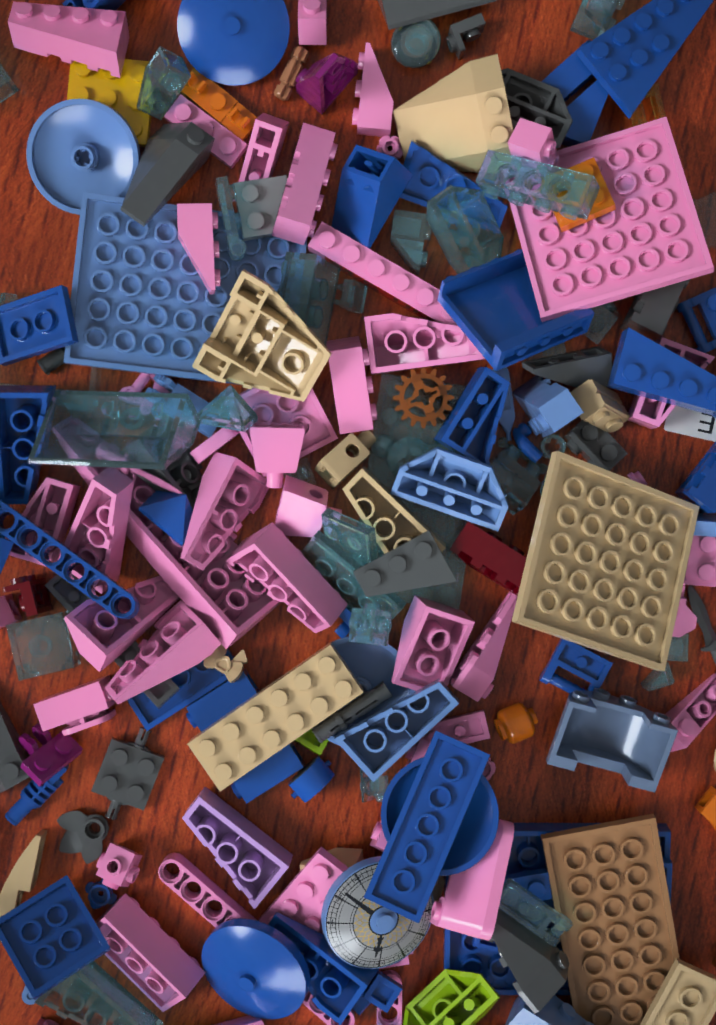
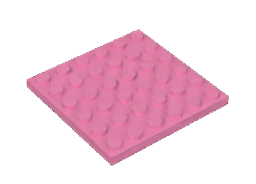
(629, 251)

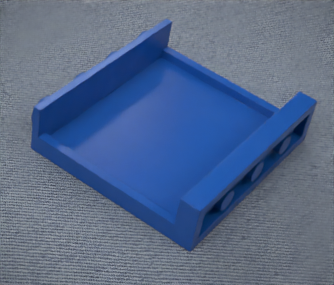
(500, 312)

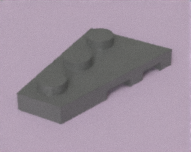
(406, 567)

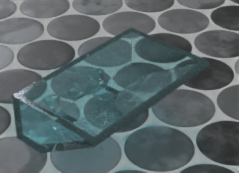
(115, 429)

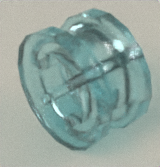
(546, 440)

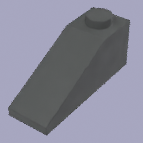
(574, 367)

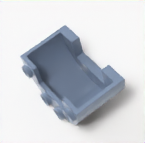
(613, 737)

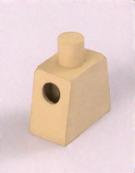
(338, 465)

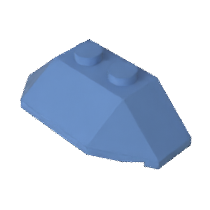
(453, 487)

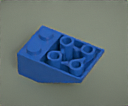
(368, 193)

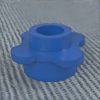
(97, 900)

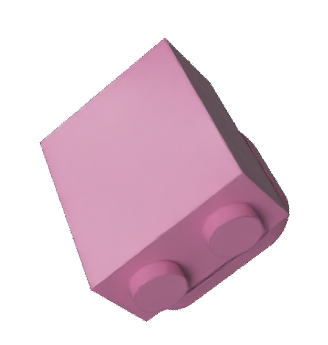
(77, 707)

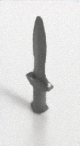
(703, 621)

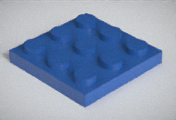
(51, 937)

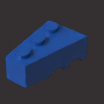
(475, 417)
(700, 484)

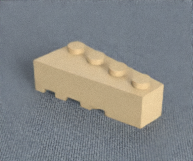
(385, 512)

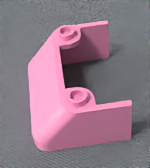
(476, 893)

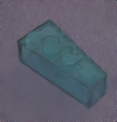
(96, 999)

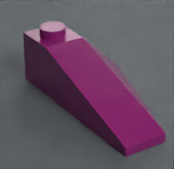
(325, 80)

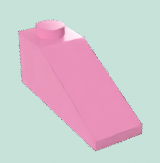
(264, 147)

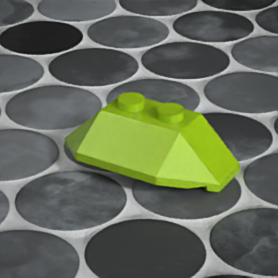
(452, 999)

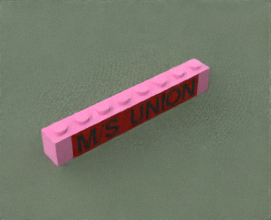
(378, 274)

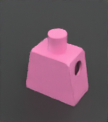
(276, 449)
(301, 508)

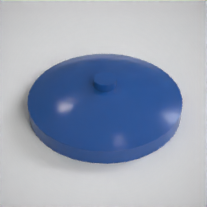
(233, 38)
(475, 832)
(255, 968)

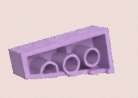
(238, 845)

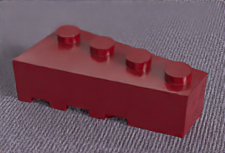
(490, 556)

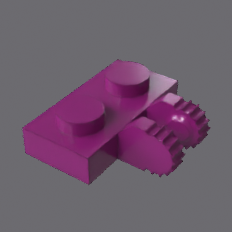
(51, 757)

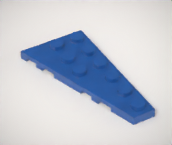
(640, 48)

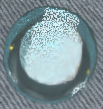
(416, 43)

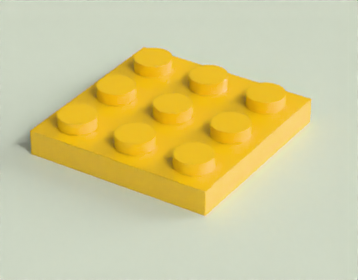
(113, 91)

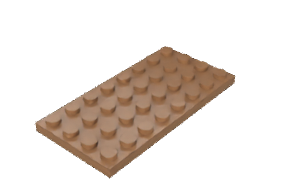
(623, 928)

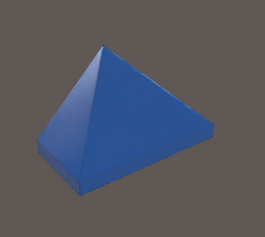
(170, 513)

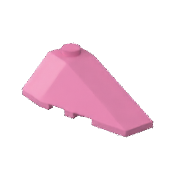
(413, 343)
(223, 501)
(105, 637)

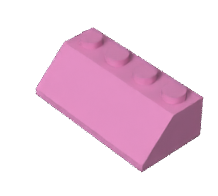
(148, 954)

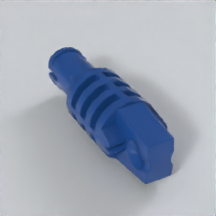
(34, 797)

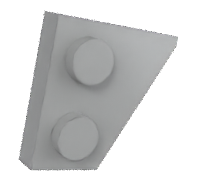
(259, 205)

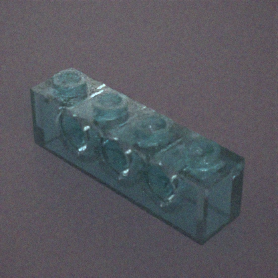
(500, 167)

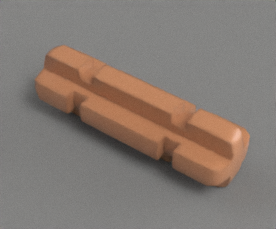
(293, 68)

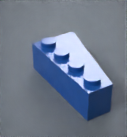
(661, 375)

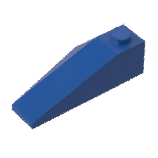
(332, 981)

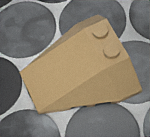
(459, 116)
(262, 343)

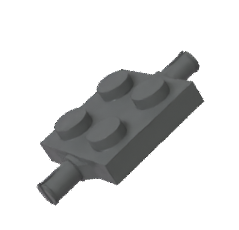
(128, 773)

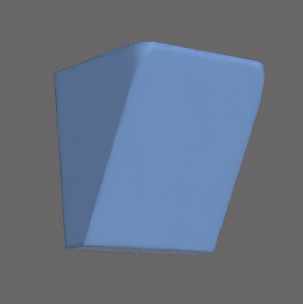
(705, 525)

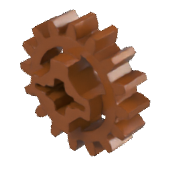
(418, 385)

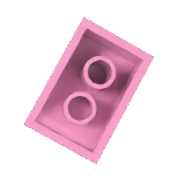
(430, 643)

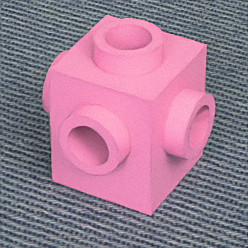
(118, 866)

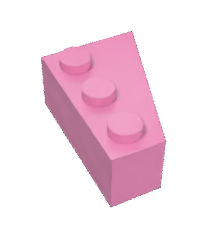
(351, 385)

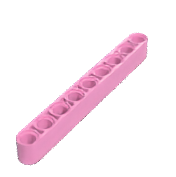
(229, 910)

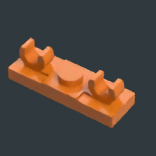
(219, 104)

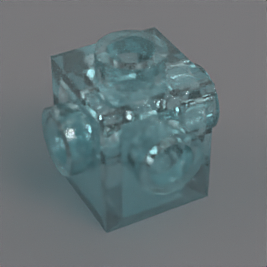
(370, 625)

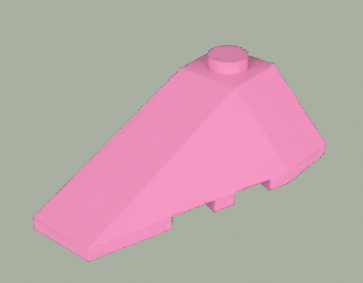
(174, 647)
(480, 663)

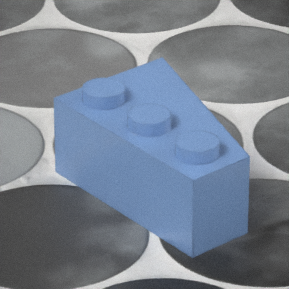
(546, 405)

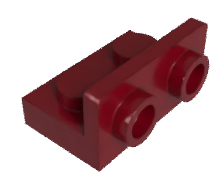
(34, 594)

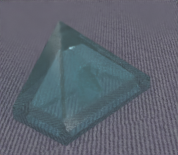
(228, 411)

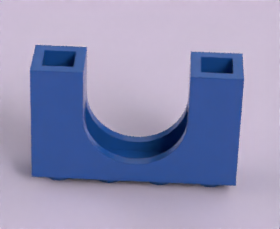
(220, 702)

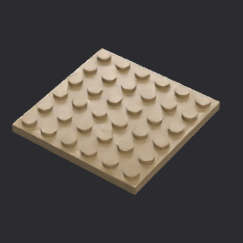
(606, 562)

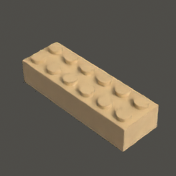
(275, 716)

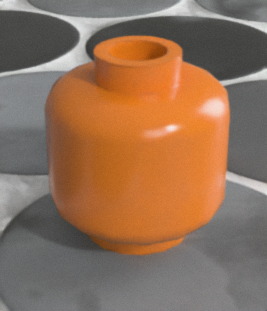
(515, 723)

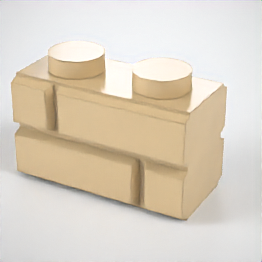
(600, 406)

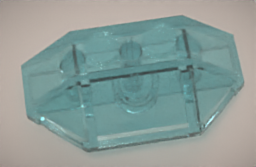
(464, 227)

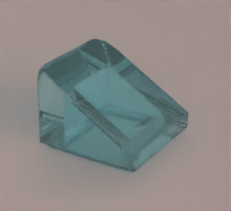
(658, 679)

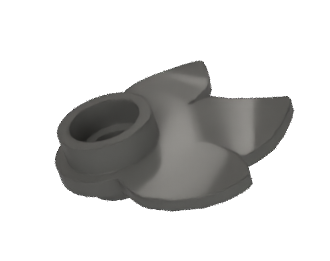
(80, 835)

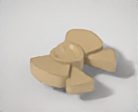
(223, 664)

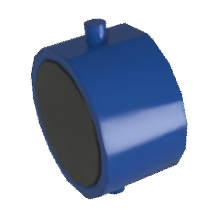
(311, 779)

